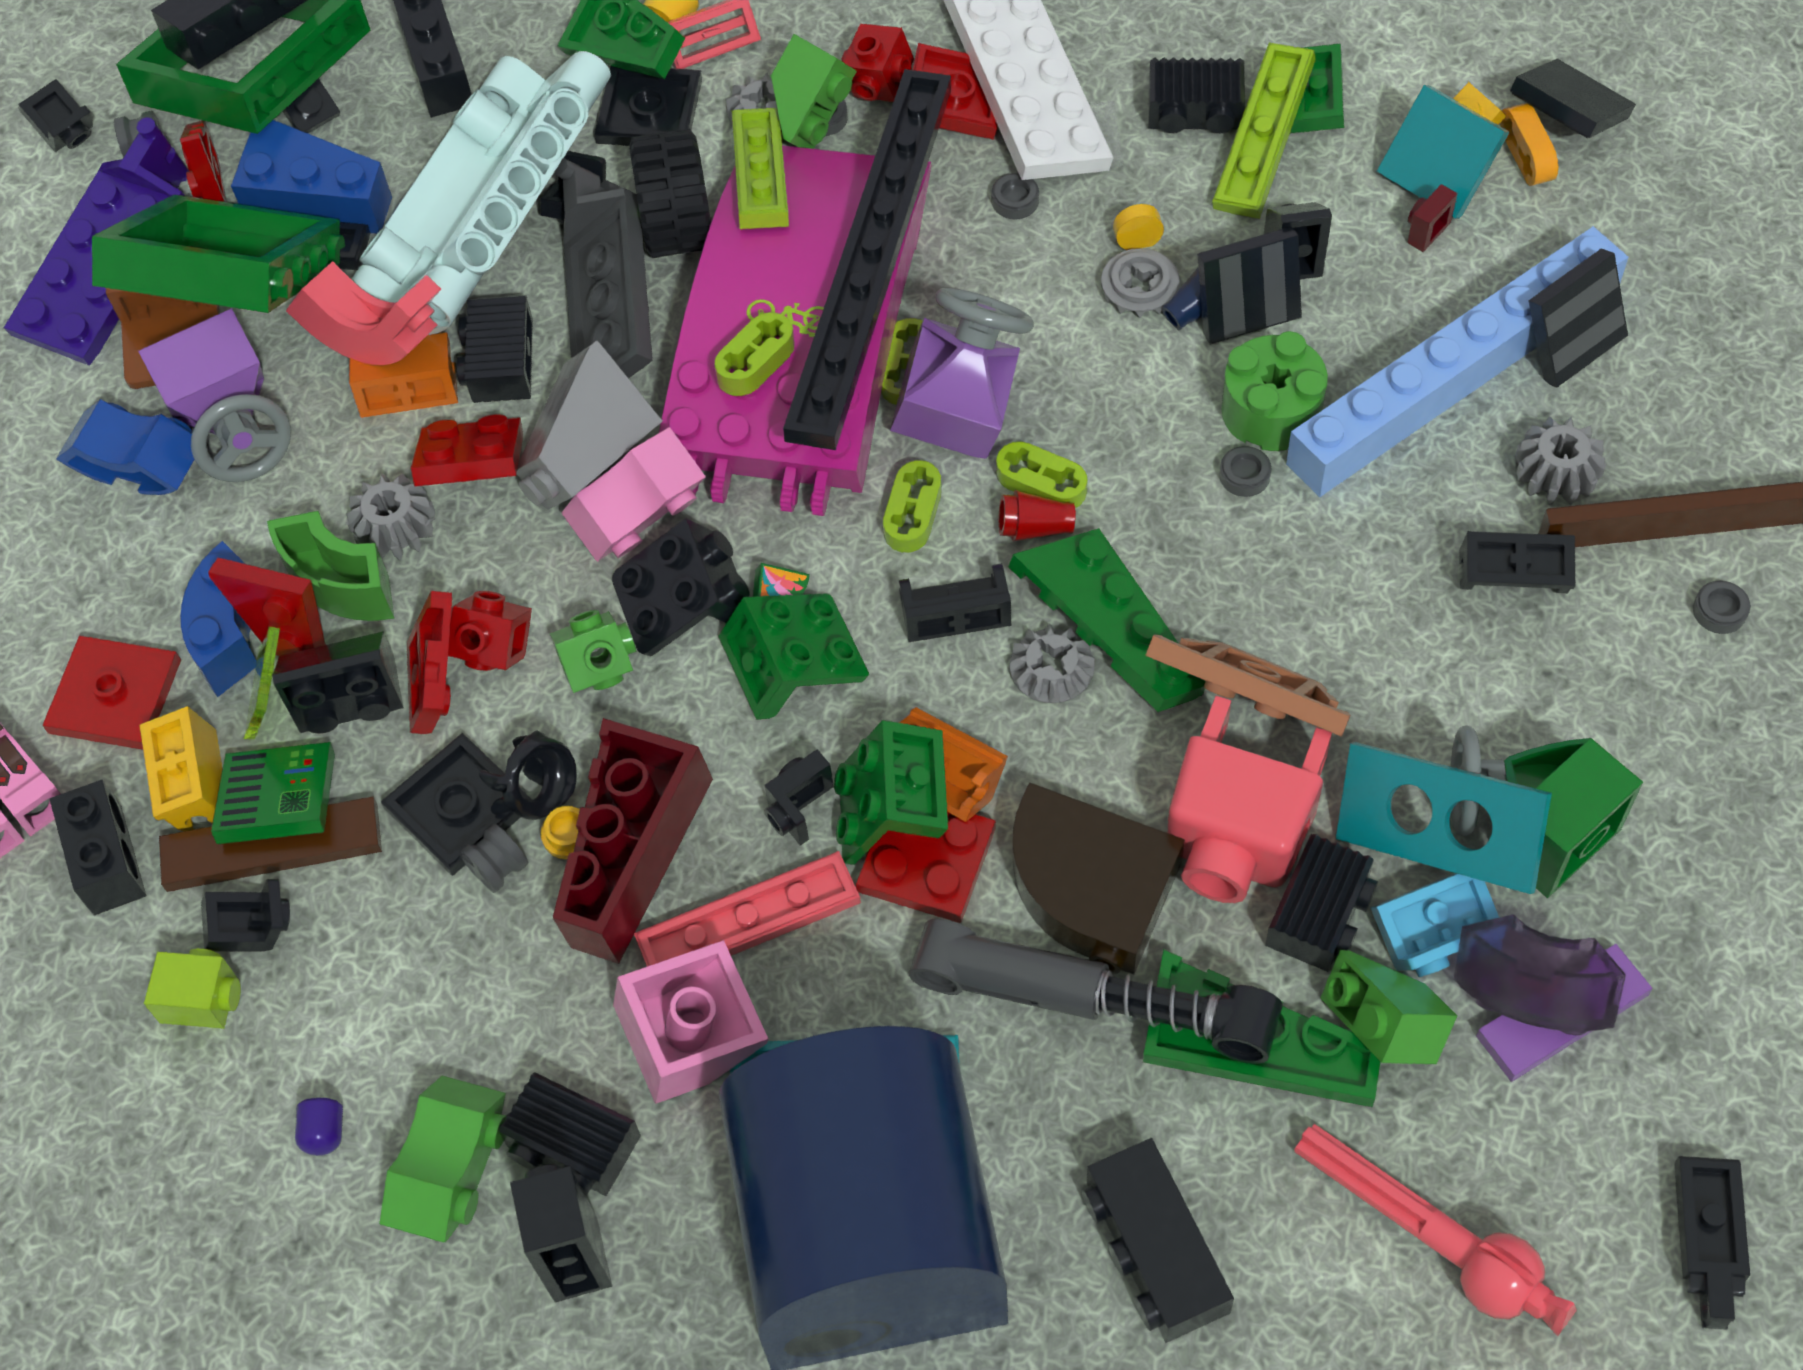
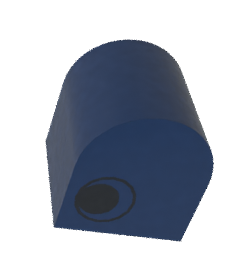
(860, 1195)

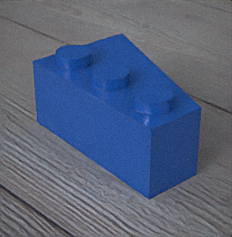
(310, 177)

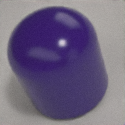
(318, 1126)

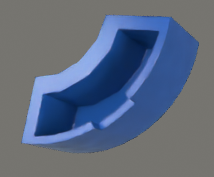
(131, 447)
(214, 629)

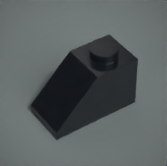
(1312, 225)

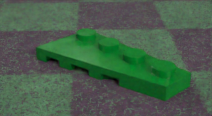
(1111, 611)
(1304, 1058)

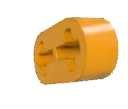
(1530, 144)

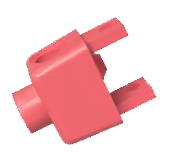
(1242, 811)

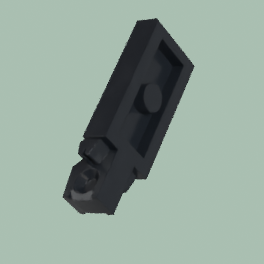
(1712, 1235)

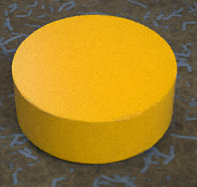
(1138, 227)

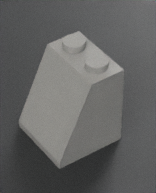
(583, 428)

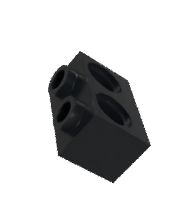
(97, 847)

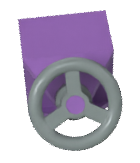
(961, 375)
(215, 386)

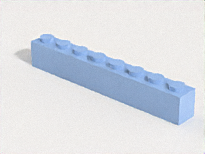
(1431, 375)

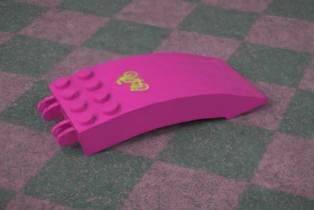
(789, 275)

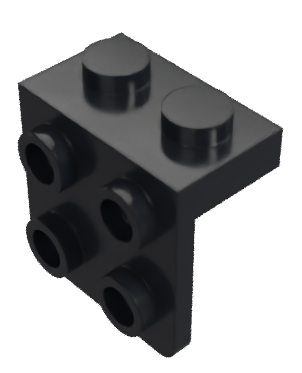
(678, 585)

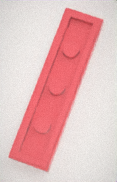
(755, 912)

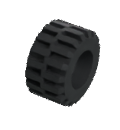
(670, 192)

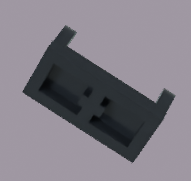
(1518, 560)
(956, 607)

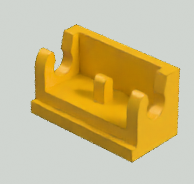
(182, 767)

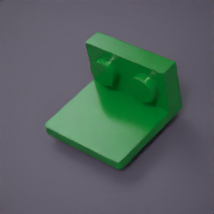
(788, 645)
(891, 785)

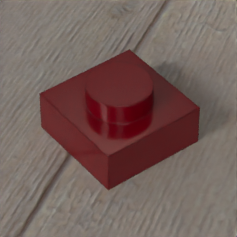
(1431, 217)

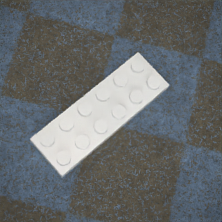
(1030, 87)

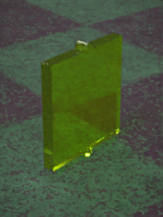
(261, 683)

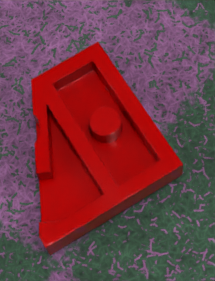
(203, 163)
(271, 600)
(428, 664)

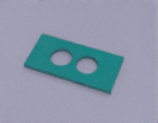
(1515, 810)

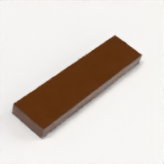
(196, 860)

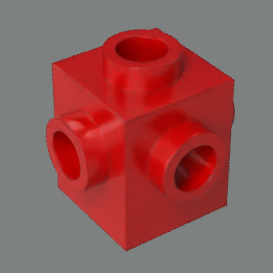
(880, 59)
(489, 631)

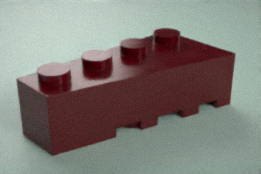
(627, 835)

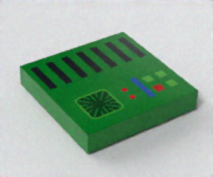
(273, 793)

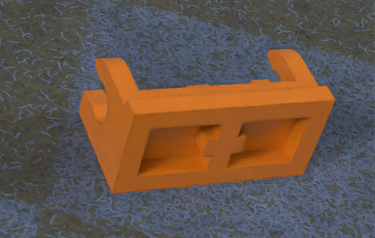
(415, 382)
(970, 766)

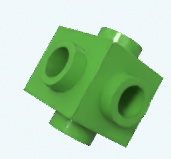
(579, 640)

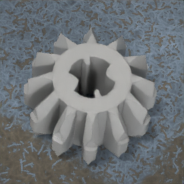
(1560, 460)
(391, 515)

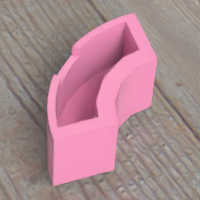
(634, 495)

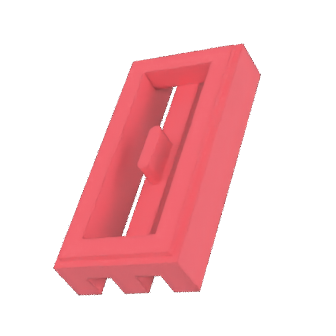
(722, 47)

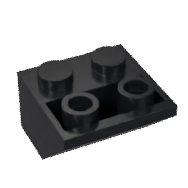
(339, 683)

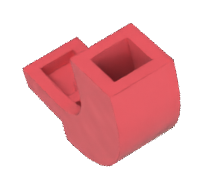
(359, 323)

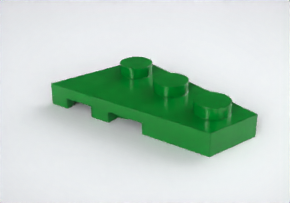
(623, 36)

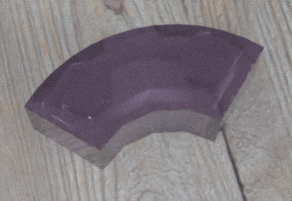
(1539, 976)

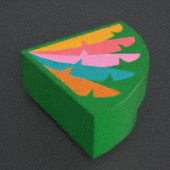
(777, 581)

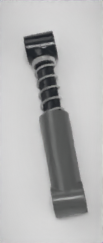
(957, 959)

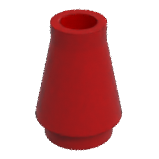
(1034, 516)

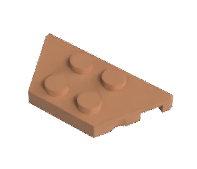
(1270, 685)

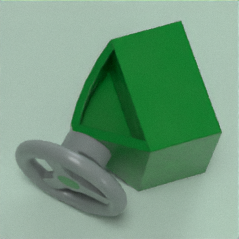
(1587, 800)

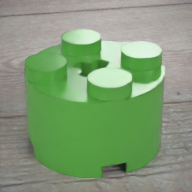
(1272, 389)

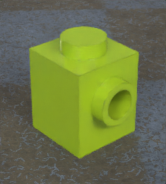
(192, 989)

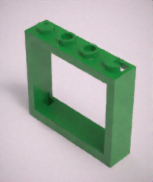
(329, 32)
(154, 257)

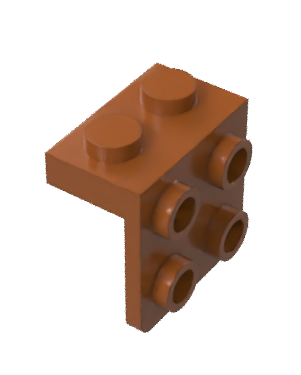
(148, 320)

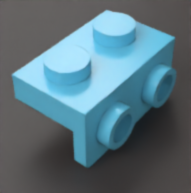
(1428, 921)

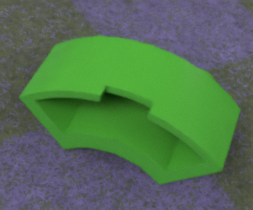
(344, 575)
(443, 1159)

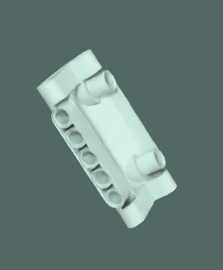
(481, 182)

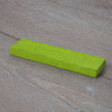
(1264, 130)
(759, 169)

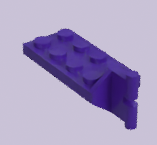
(60, 304)

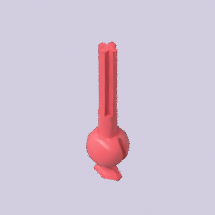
(1498, 1273)

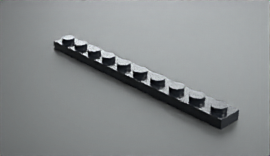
(867, 262)

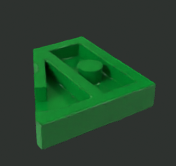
(1323, 97)

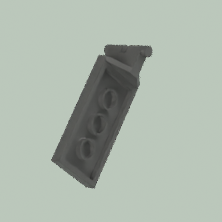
(605, 268)

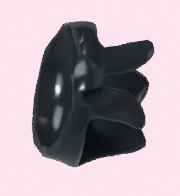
(545, 763)

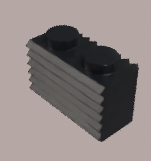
(1196, 94)
(496, 349)
(1321, 902)
(566, 1130)

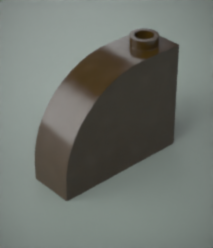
(1092, 875)

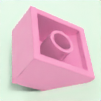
(688, 1020)

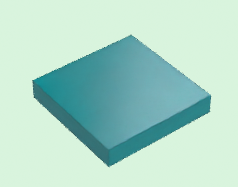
(1442, 146)

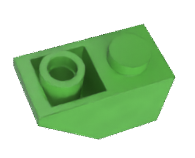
(808, 90)
(1388, 1010)

